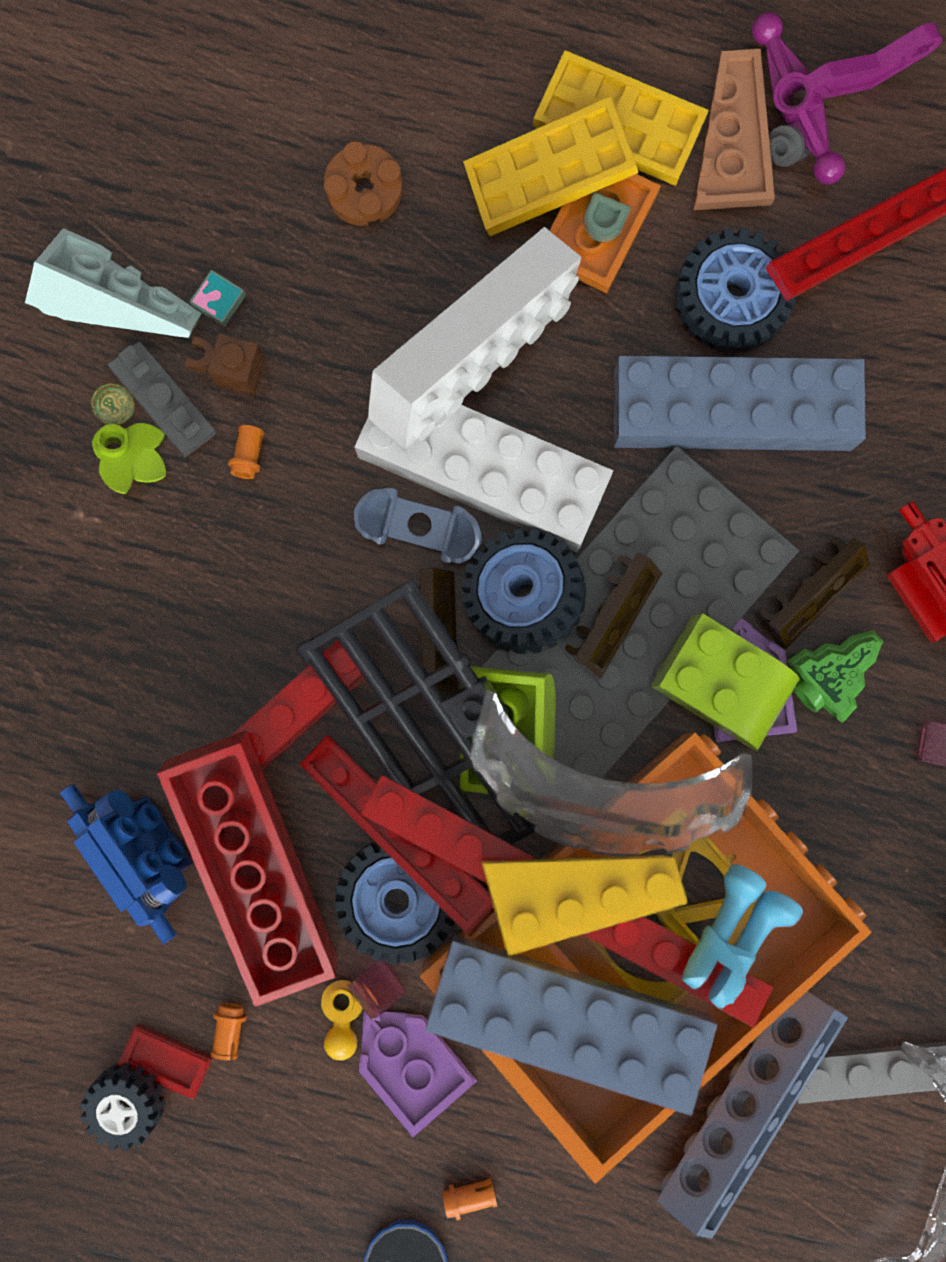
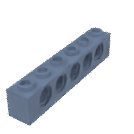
(752, 1135)

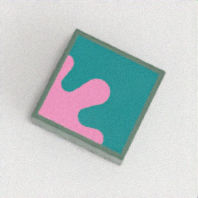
(218, 298)

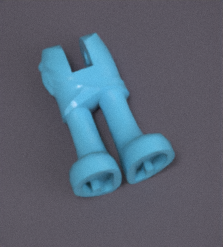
(770, 911)

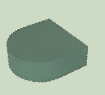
(605, 218)

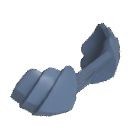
(385, 515)

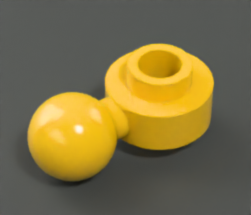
(341, 1040)

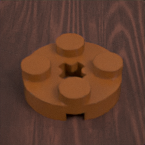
(358, 162)

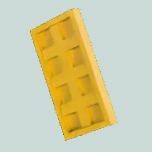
(656, 124)
(550, 166)

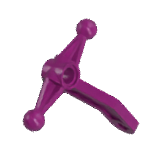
(831, 80)

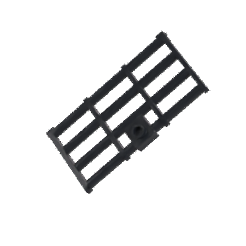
(456, 713)

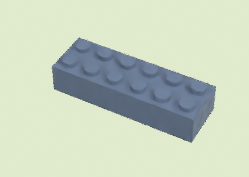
(739, 403)
(572, 1024)

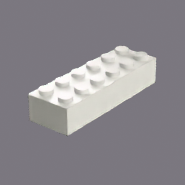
(473, 339)
(497, 472)

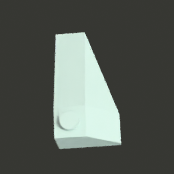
(84, 285)

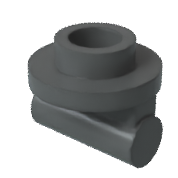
(787, 145)

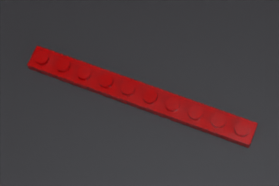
(468, 845)

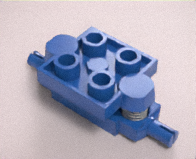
(131, 854)

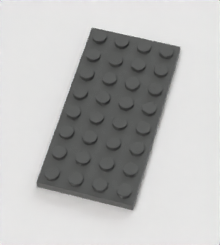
(712, 563)

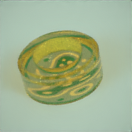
(112, 404)

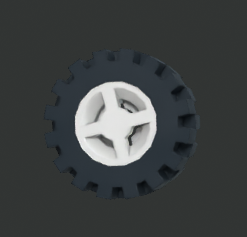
(113, 1119)

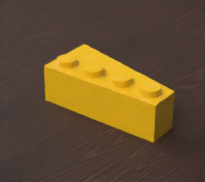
(572, 896)

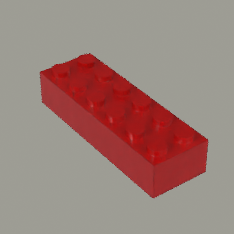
(249, 868)

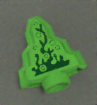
(835, 673)

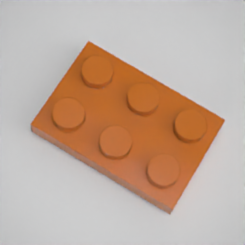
(604, 259)

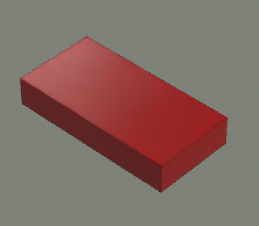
(172, 1062)

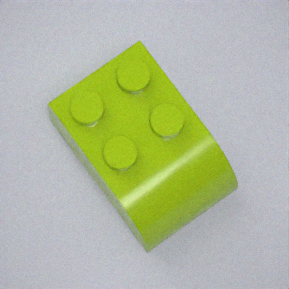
(725, 680)
(530, 708)

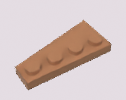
(737, 145)

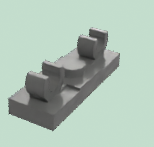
(161, 399)

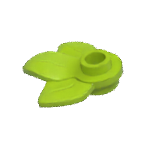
(134, 457)

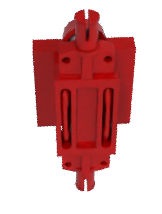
(923, 575)

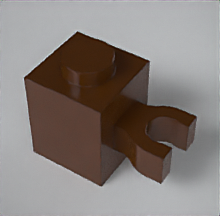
(231, 363)

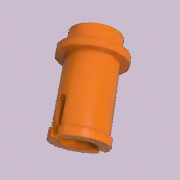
(246, 452)
(227, 1031)
(468, 1198)

